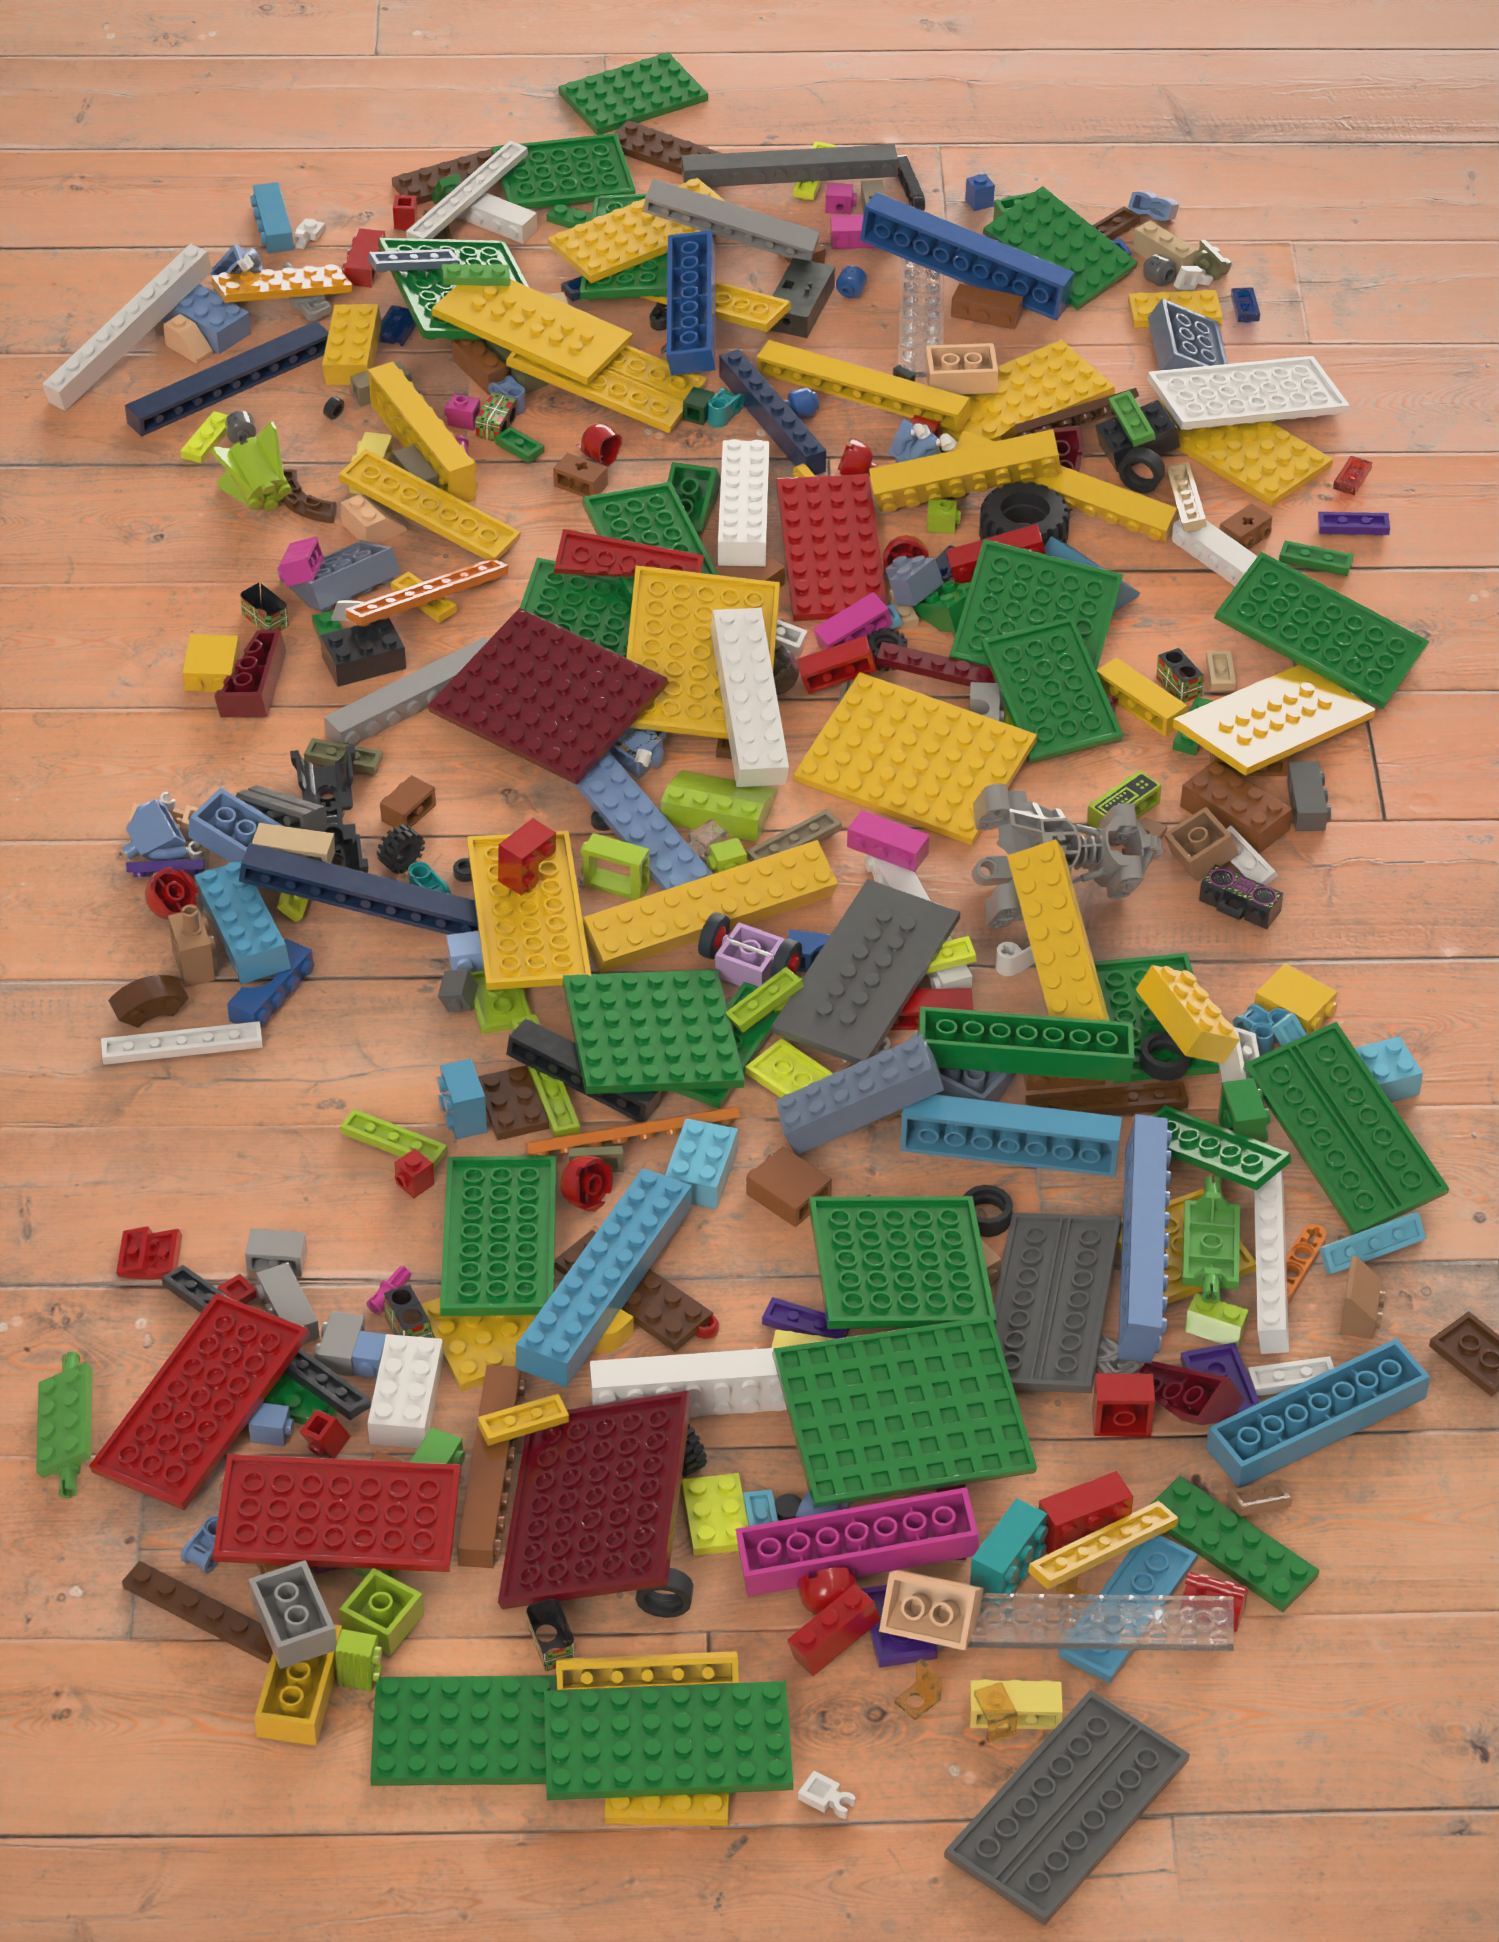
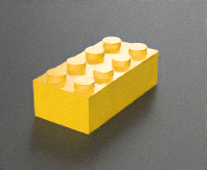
(351, 342)
(1188, 1014)
(296, 1699)

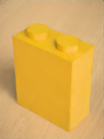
(209, 661)
(1299, 995)

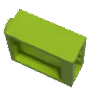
(620, 853)

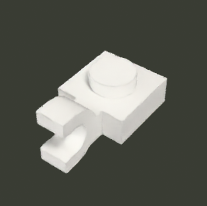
(308, 230)
(1191, 276)

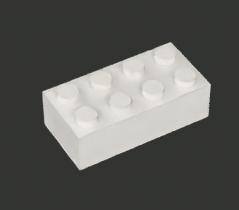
(405, 1391)

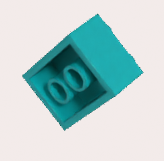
(1010, 1549)

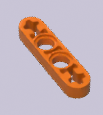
(1302, 1266)

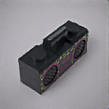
(1240, 897)

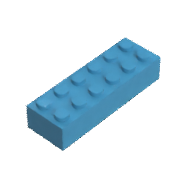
(242, 923)

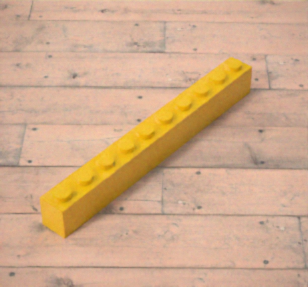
(863, 385)
(1102, 498)

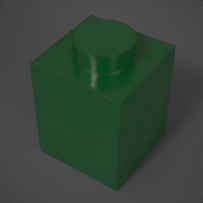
(696, 405)

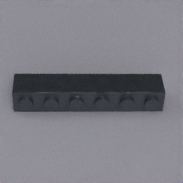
(559, 1060)

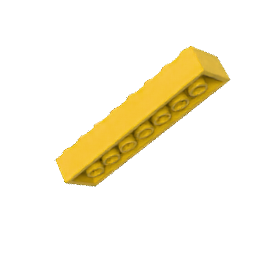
(417, 425)
(965, 471)
(1057, 933)

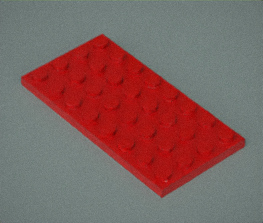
(829, 543)
(199, 1401)
(337, 1513)

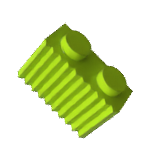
(1216, 1321)
(358, 1660)

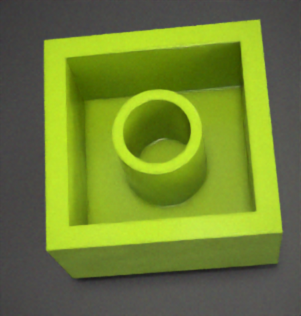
(382, 1609)

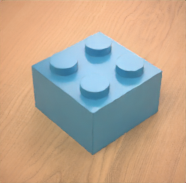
(462, 1099)

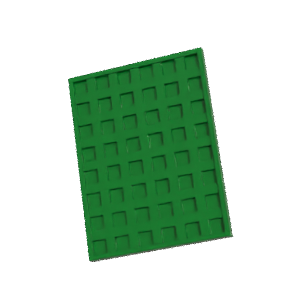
(903, 1411)

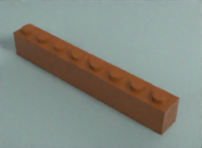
(489, 1474)

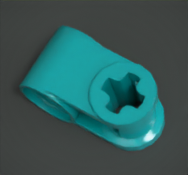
(724, 407)
(423, 876)

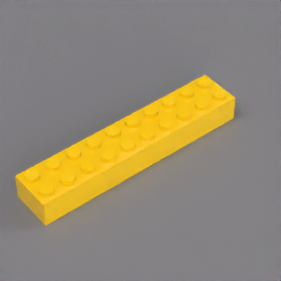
(679, 913)

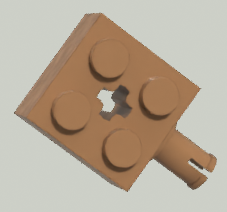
(192, 946)

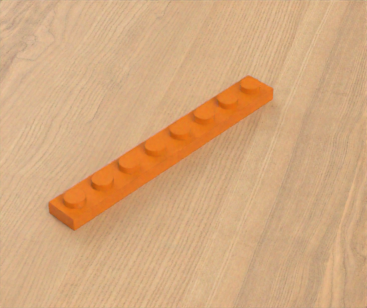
(426, 591)
(620, 1134)

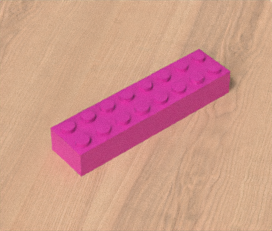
(858, 1538)

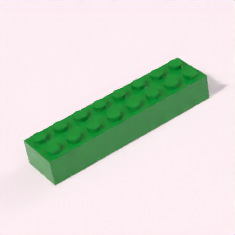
(1029, 1044)

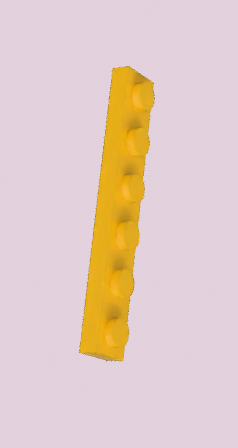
(1102, 1545)

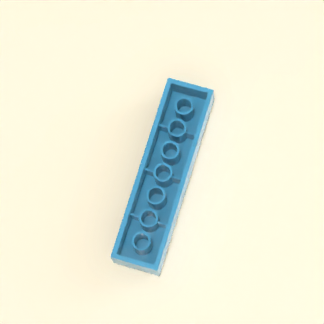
(1012, 1134)
(1317, 1413)

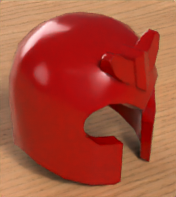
(601, 440)

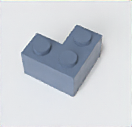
(913, 579)

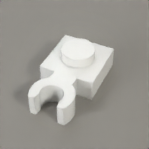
(823, 1793)

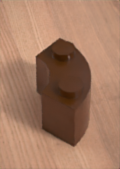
(148, 999)

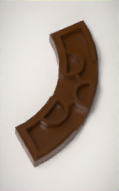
(307, 505)

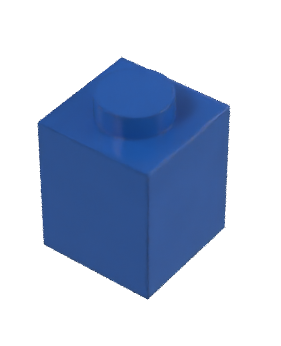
(979, 192)

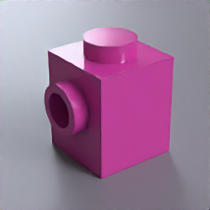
(840, 198)
(462, 411)

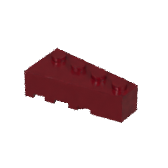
(255, 677)

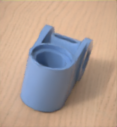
(511, 389)
(200, 1547)

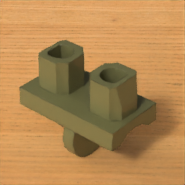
(1211, 260)

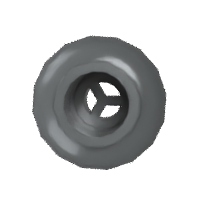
(1159, 270)
(240, 426)

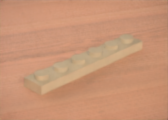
(1186, 497)

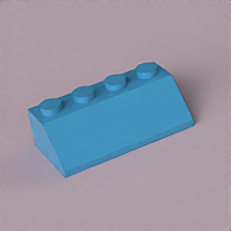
(1061, 550)

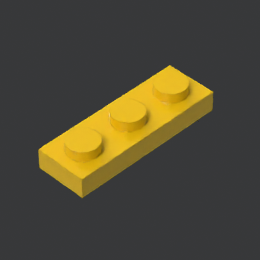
(436, 609)
(523, 1419)

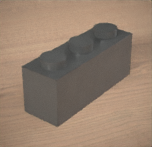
(1308, 796)

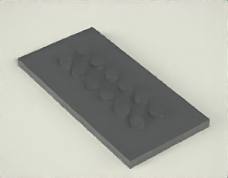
(866, 972)
(1055, 1298)
(1066, 1807)

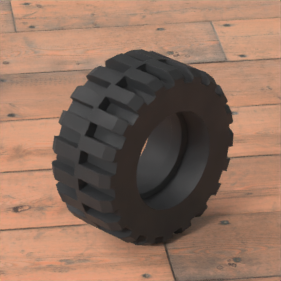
(1028, 504)

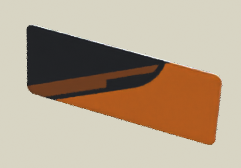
(657, 348)

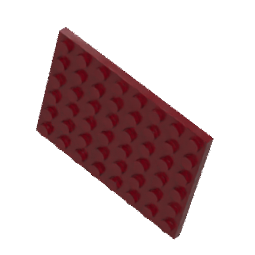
(548, 695)
(597, 1502)

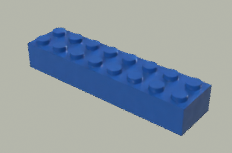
(691, 303)

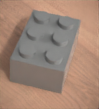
(292, 1614)

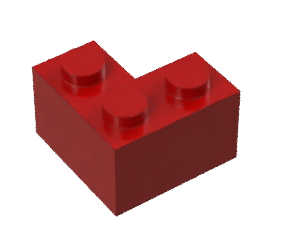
(522, 853)

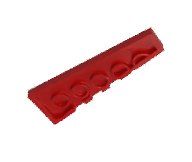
(606, 556)

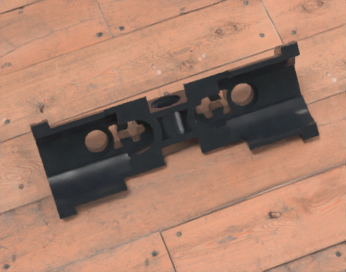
(335, 781)

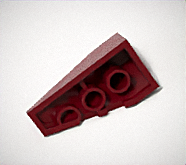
(1069, 446)
(1194, 1394)

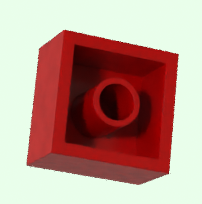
(1123, 1405)

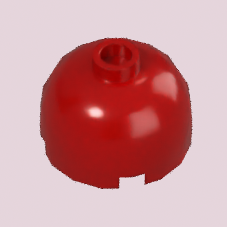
(856, 459)
(903, 546)
(170, 892)
(586, 1182)
(825, 1588)

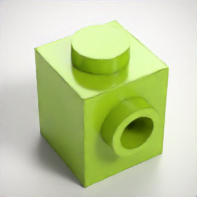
(942, 516)
(726, 855)

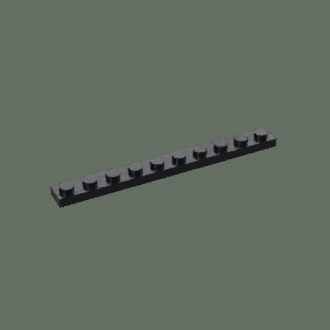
(302, 1369)

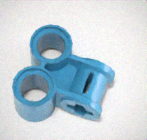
(1261, 1023)

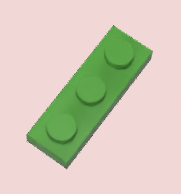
(475, 274)
(1131, 418)

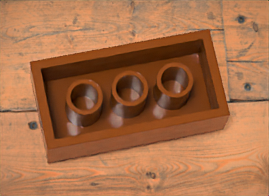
(1237, 804)

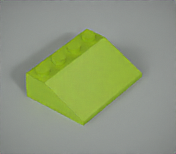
(698, 797)

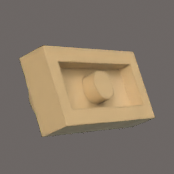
(1220, 671)

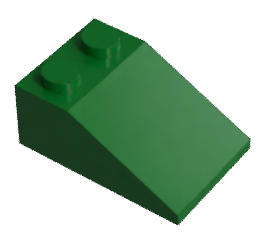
(697, 490)

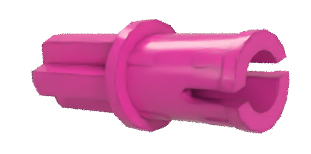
(397, 1280)

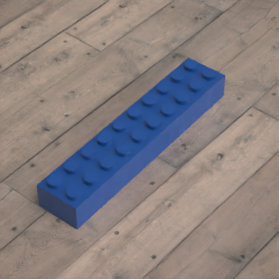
(965, 255)

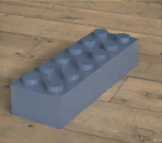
(859, 1095)

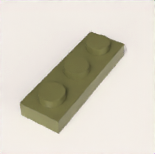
(329, 752)

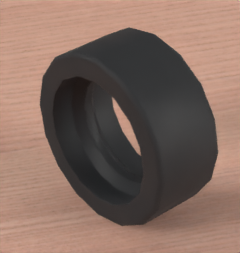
(1148, 458)
(1162, 1070)
(998, 1197)
(668, 1604)

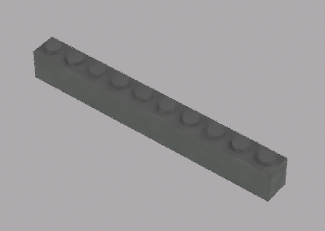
(791, 165)

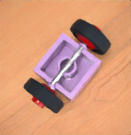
(747, 952)

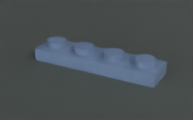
(411, 260)

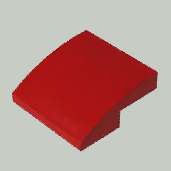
(148, 1253)

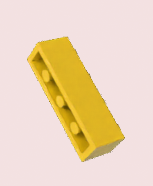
(1141, 696)

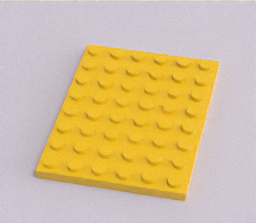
(674, 639)
(912, 756)

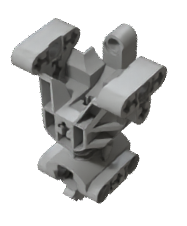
(1029, 824)

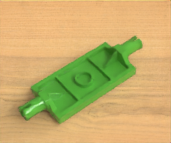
(1211, 1242)
(65, 1423)

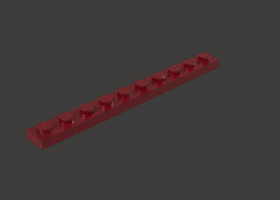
(940, 667)

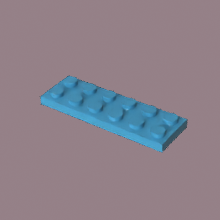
(1147, 1569)

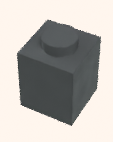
(458, 990)

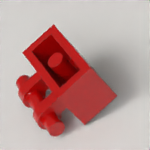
(1204, 1585)

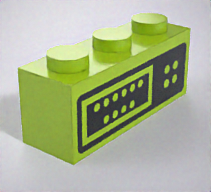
(1135, 789)

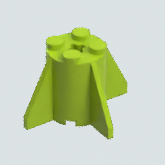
(254, 470)

